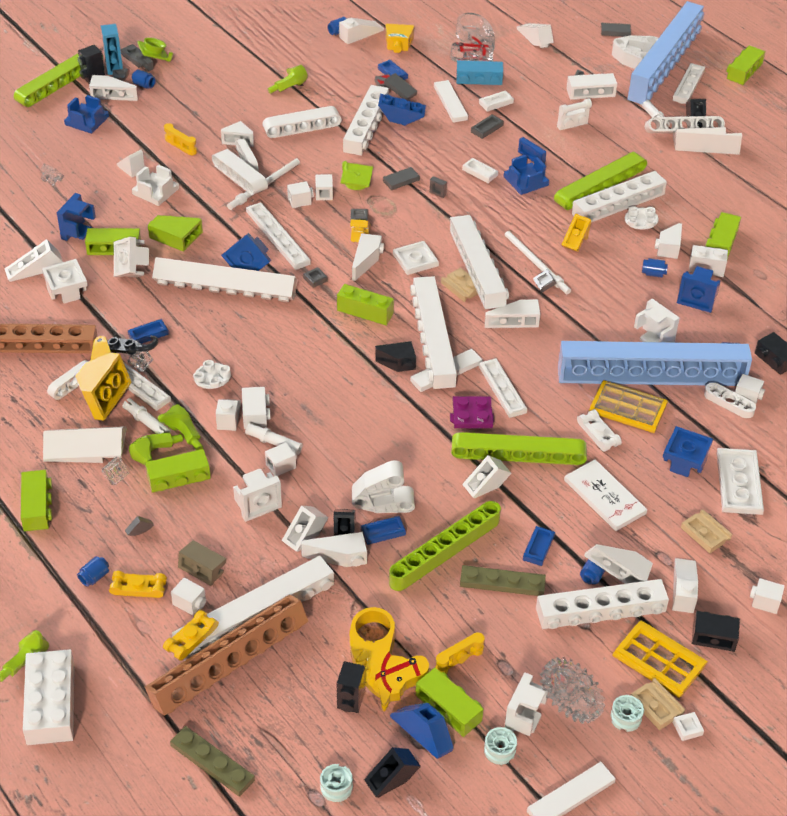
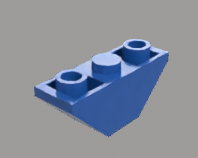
(400, 110)
(426, 727)

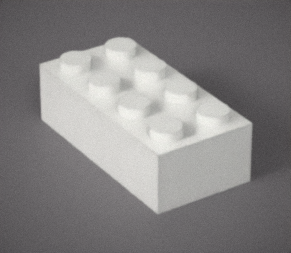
(49, 697)

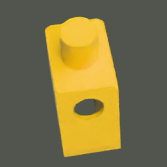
(399, 37)

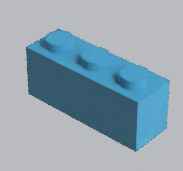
(111, 47)
(479, 72)

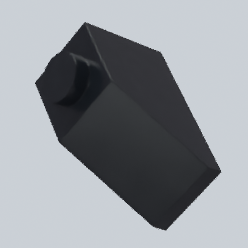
(696, 107)
(396, 356)
(344, 521)
(392, 771)

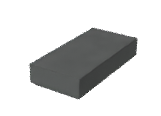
(615, 29)
(400, 87)
(487, 126)
(401, 178)

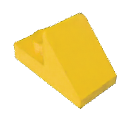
(359, 227)
(577, 232)

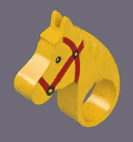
(385, 674)

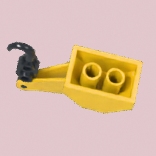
(105, 375)

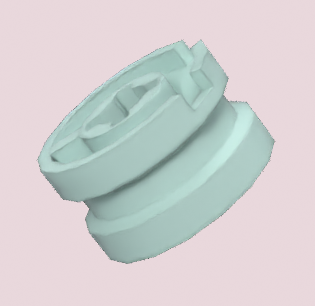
(627, 705)
(497, 737)
(333, 790)

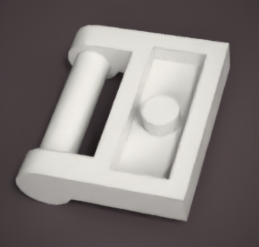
(574, 114)

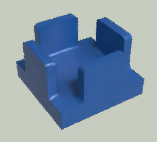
(86, 116)
(526, 176)
(72, 216)
(247, 254)
(698, 289)
(687, 451)

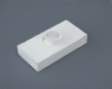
(496, 101)
(480, 170)

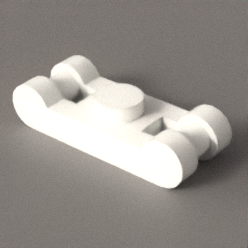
(598, 431)

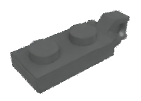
(136, 57)

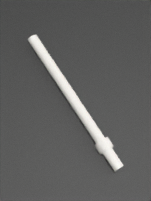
(242, 197)
(560, 282)

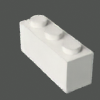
(591, 86)

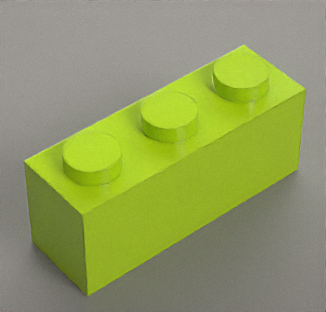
(745, 65)
(724, 232)
(101, 240)
(365, 304)
(177, 470)
(35, 500)
(450, 701)

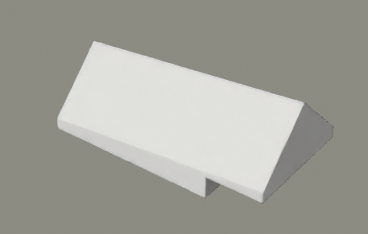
(707, 140)
(83, 444)

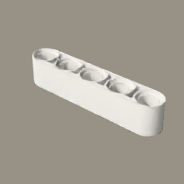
(301, 122)
(661, 127)
(239, 172)

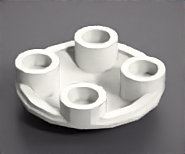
(641, 217)
(212, 375)

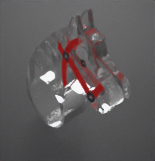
(477, 43)

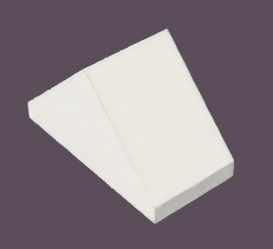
(235, 132)
(132, 164)

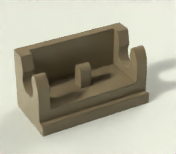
(201, 562)

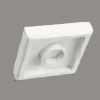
(415, 257)

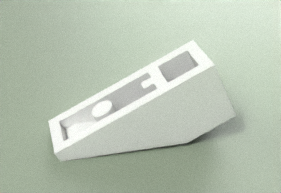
(357, 29)
(537, 34)
(112, 89)
(367, 254)
(33, 262)
(515, 315)
(340, 550)
(621, 563)
(685, 585)

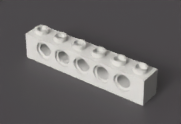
(364, 122)
(620, 197)
(601, 604)

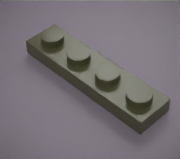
(502, 580)
(212, 761)

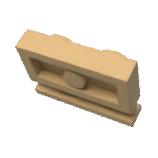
(460, 284)
(706, 531)
(658, 704)

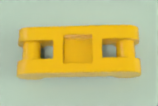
(180, 140)
(138, 585)
(190, 635)
(460, 652)

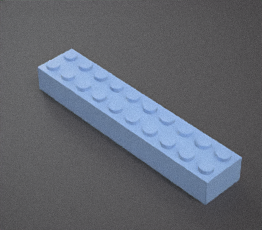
(665, 53)
(653, 363)

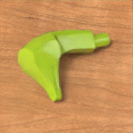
(296, 76)
(179, 419)
(141, 448)
(31, 643)

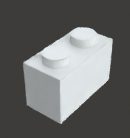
(708, 258)
(254, 406)

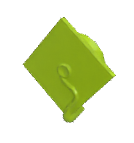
(154, 48)
(356, 175)

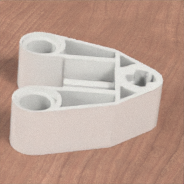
(632, 49)
(382, 490)

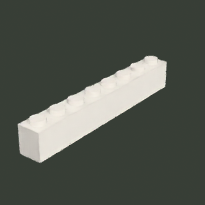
(478, 262)
(225, 279)
(433, 333)
(300, 582)

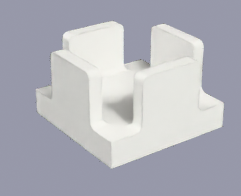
(155, 187)
(128, 255)
(65, 279)
(658, 322)
(259, 496)
(526, 696)

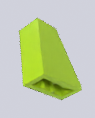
(175, 231)

